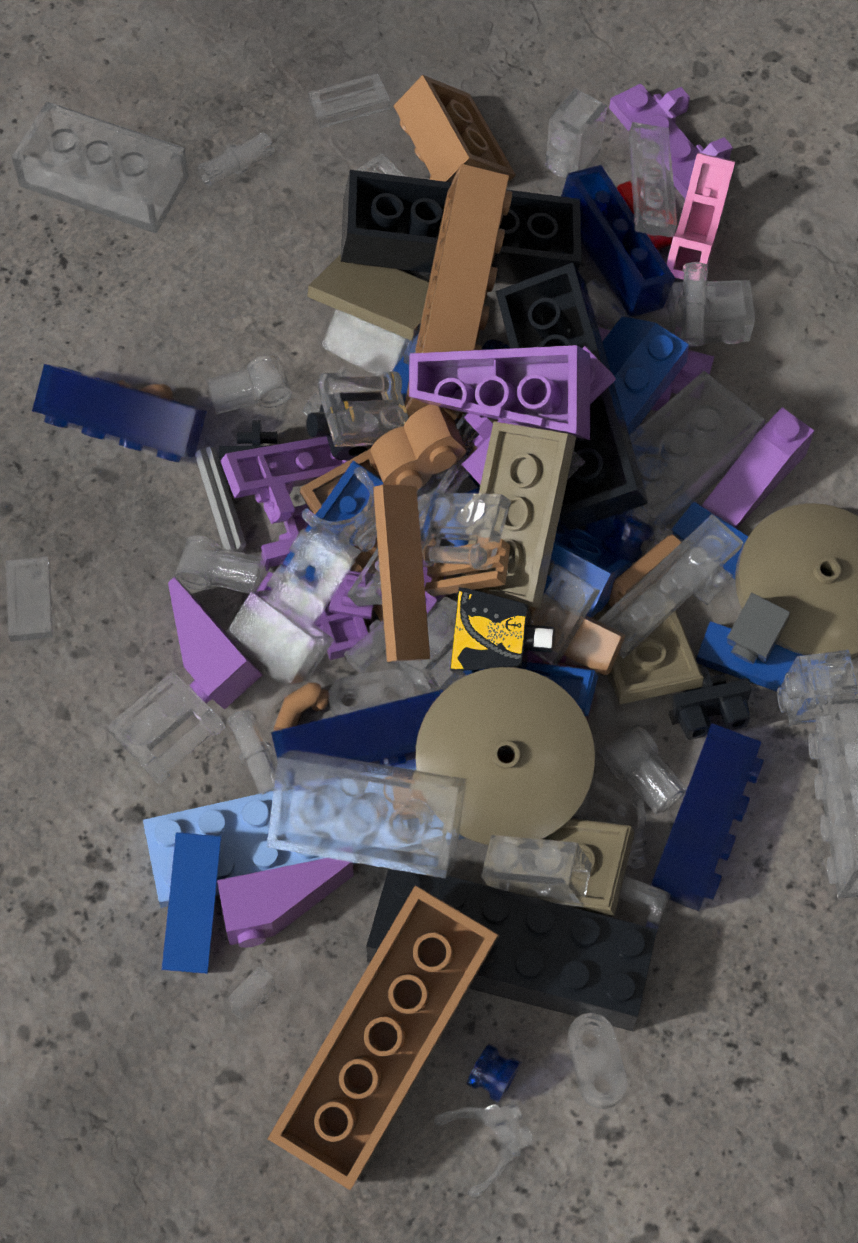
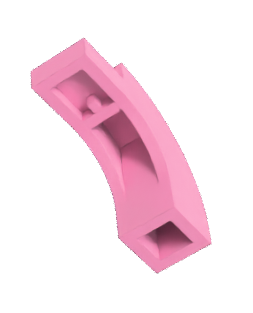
(700, 213)

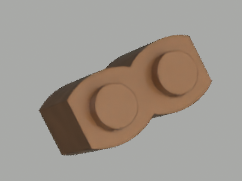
(419, 448)

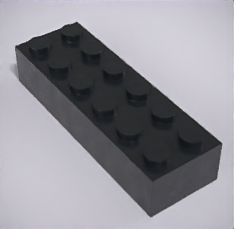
(399, 218)
(559, 312)
(543, 949)

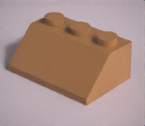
(448, 130)

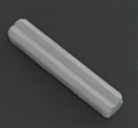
(220, 500)

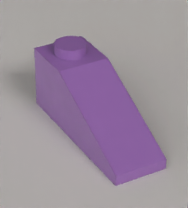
(760, 468)
(207, 652)
(272, 899)

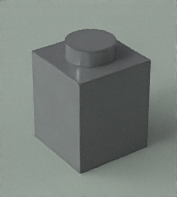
(757, 629)

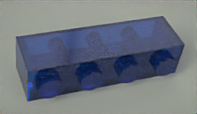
(621, 253)
(119, 411)
(366, 735)
(706, 815)

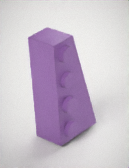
(516, 385)

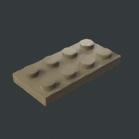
(532, 472)

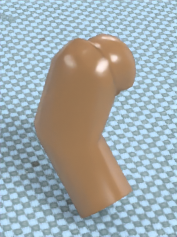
(300, 700)

